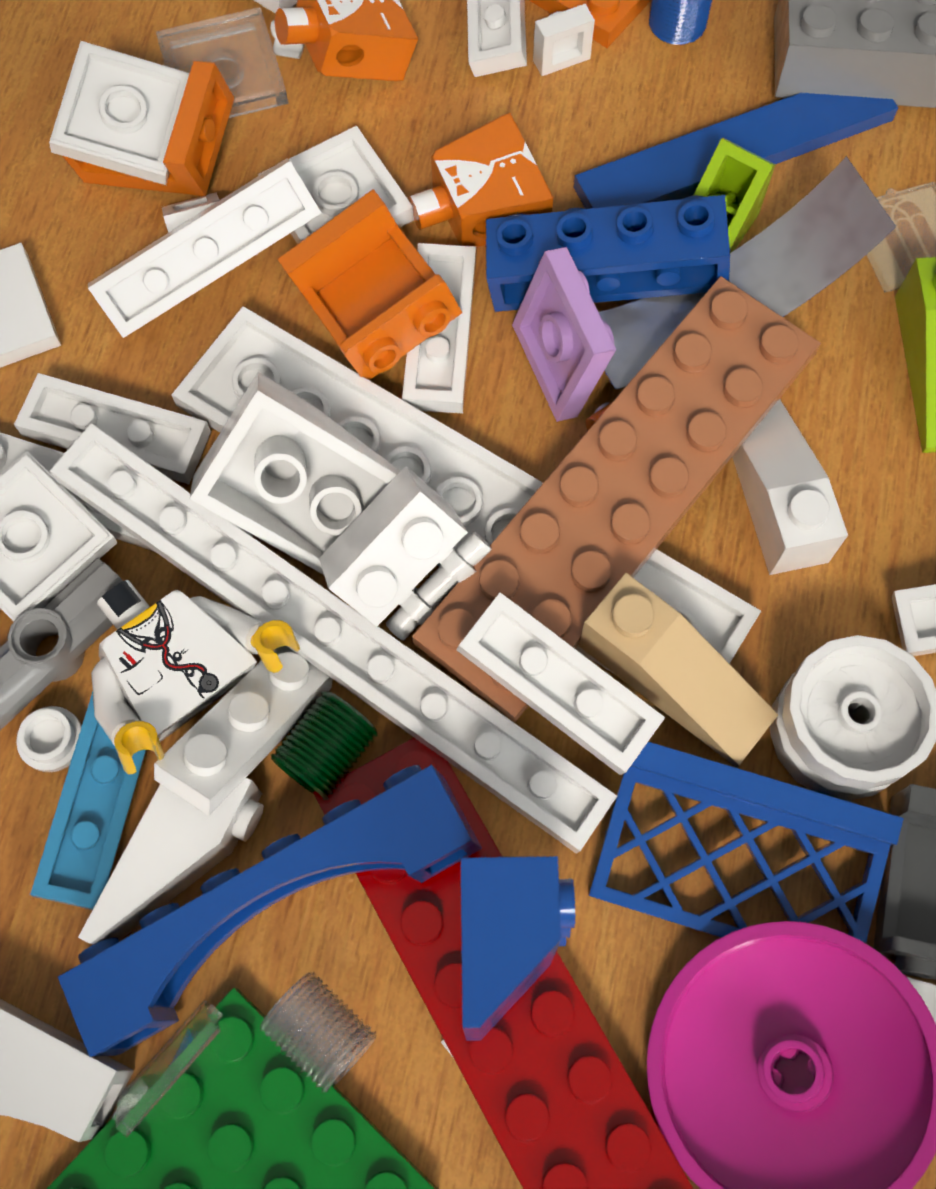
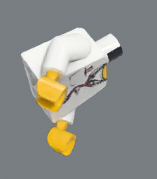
(172, 663)

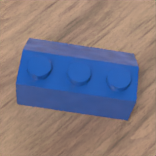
(510, 929)

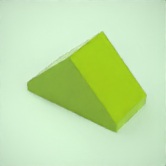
(743, 181)

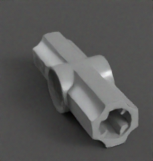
(72, 617)

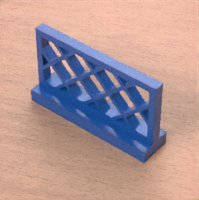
(757, 798)

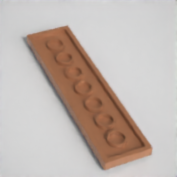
(627, 478)

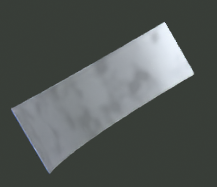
(777, 267)

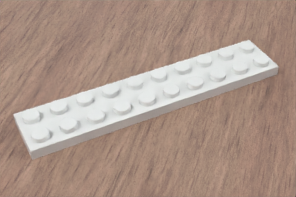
(470, 478)

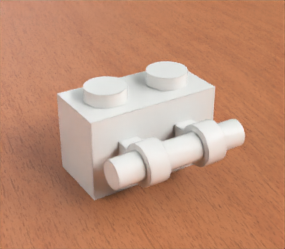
(394, 548)

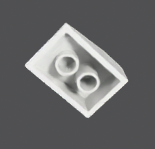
(288, 473)

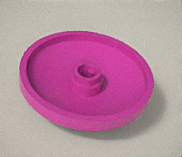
(794, 1064)

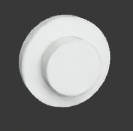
(48, 738)

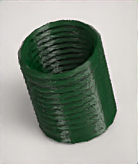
(324, 744)

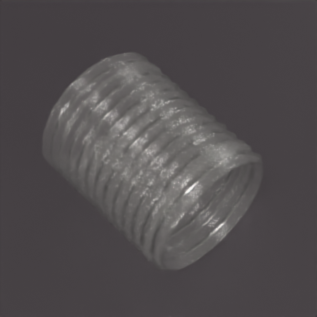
(317, 1031)

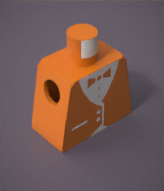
(351, 36)
(482, 179)

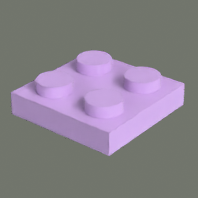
(563, 334)

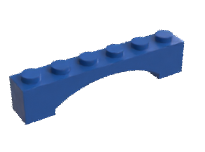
(132, 985)

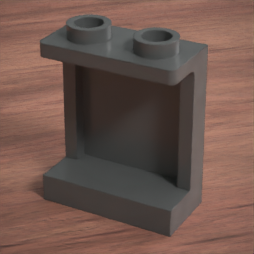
(908, 887)

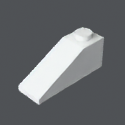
(788, 495)
(168, 854)

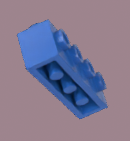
(620, 249)

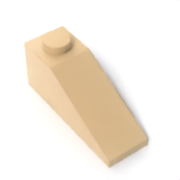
(676, 669)

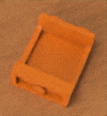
(192, 143)
(370, 286)

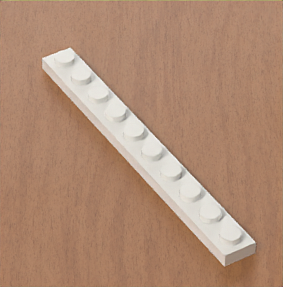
(337, 639)

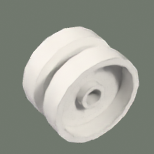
(854, 718)

